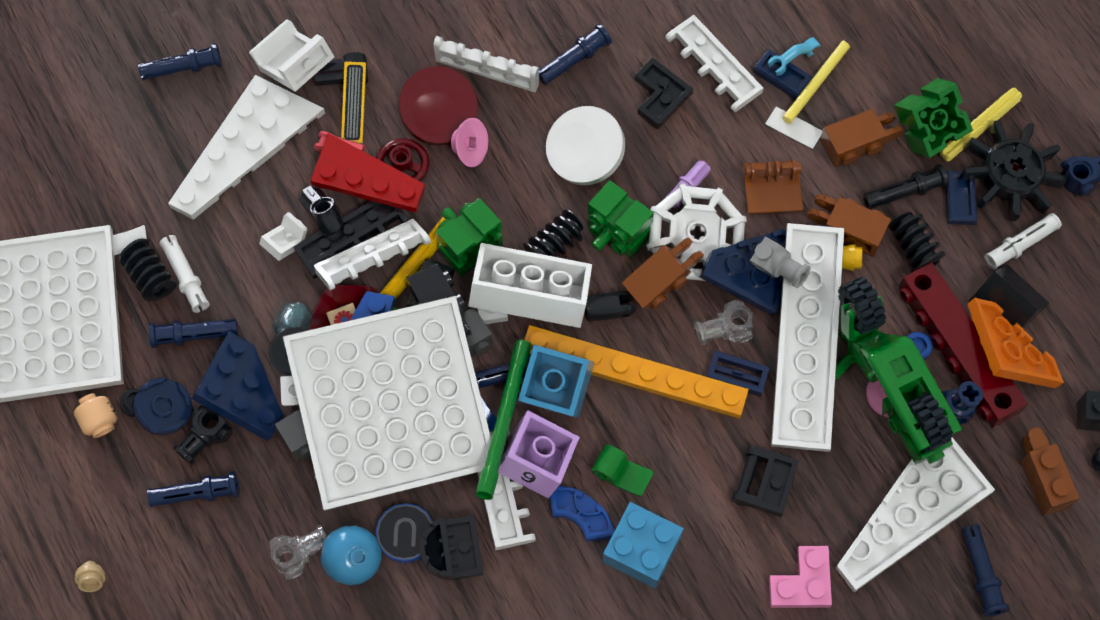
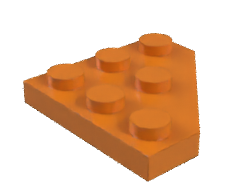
(1010, 347)

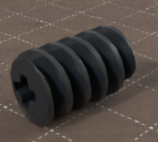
(556, 235)
(914, 241)
(146, 270)

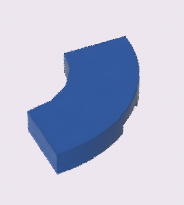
(583, 511)

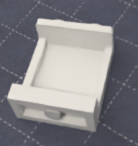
(291, 55)

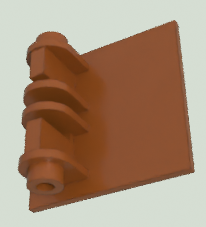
(773, 187)

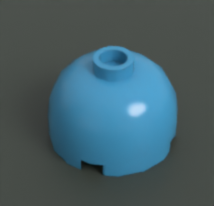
(351, 555)

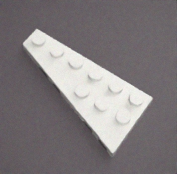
(247, 138)
(912, 512)

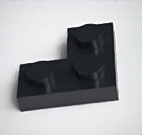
(667, 92)

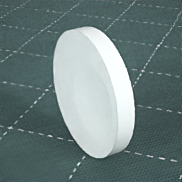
(585, 145)

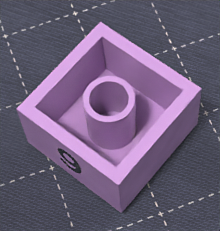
(538, 454)

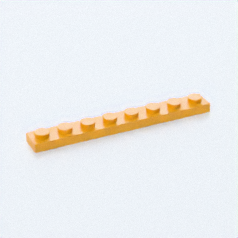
(647, 374)

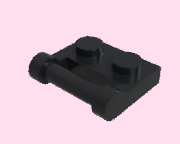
(774, 484)

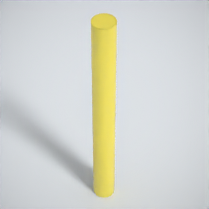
(816, 82)

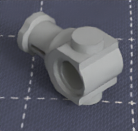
(777, 262)

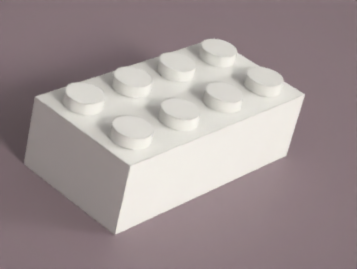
(530, 285)

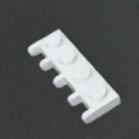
(716, 61)
(485, 65)
(371, 253)
(504, 516)

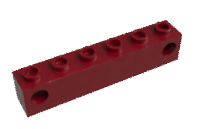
(959, 342)

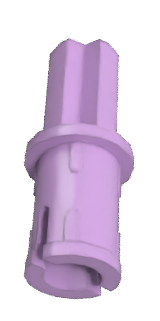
(692, 178)

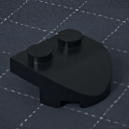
(452, 548)

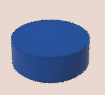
(922, 343)

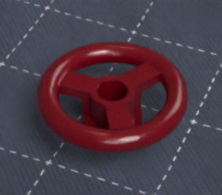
(400, 150)

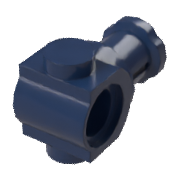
(1087, 168)
(964, 400)

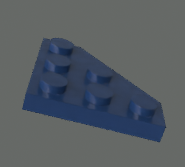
(733, 273)
(240, 388)

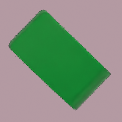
(618, 471)

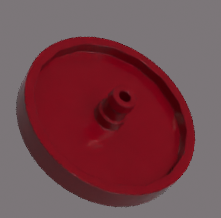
(436, 104)

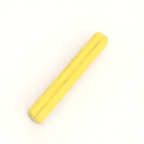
(983, 122)

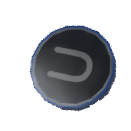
(401, 531)

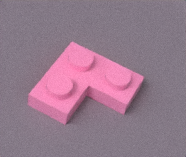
(808, 588)

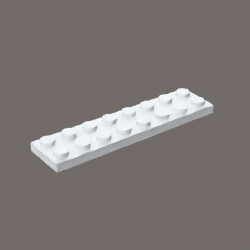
(808, 341)

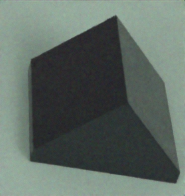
(1013, 295)

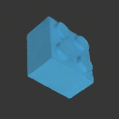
(556, 381)
(642, 545)

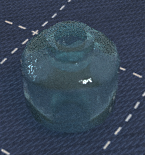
(292, 316)

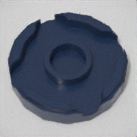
(162, 406)

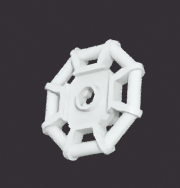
(692, 216)

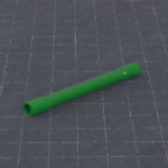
(490, 474)

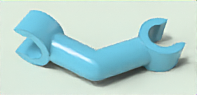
(793, 52)

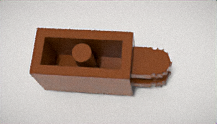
(858, 136)
(860, 224)
(661, 274)
(1047, 473)

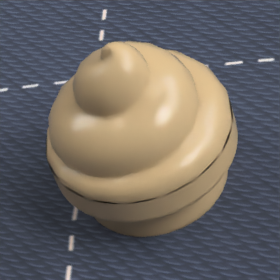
(90, 577)

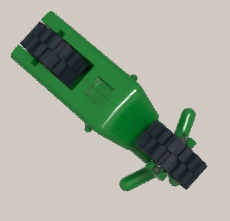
(913, 397)

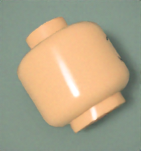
(95, 415)

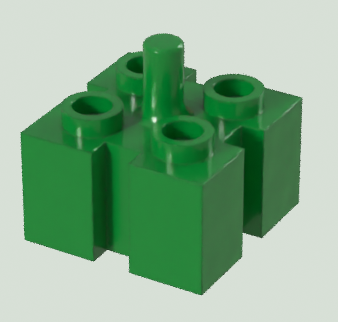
(933, 117)
(618, 220)
(462, 235)

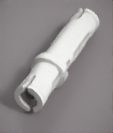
(1015, 246)
(188, 282)

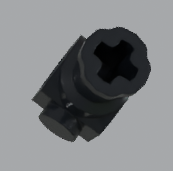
(202, 436)

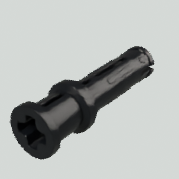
(917, 184)

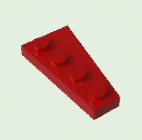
(364, 176)

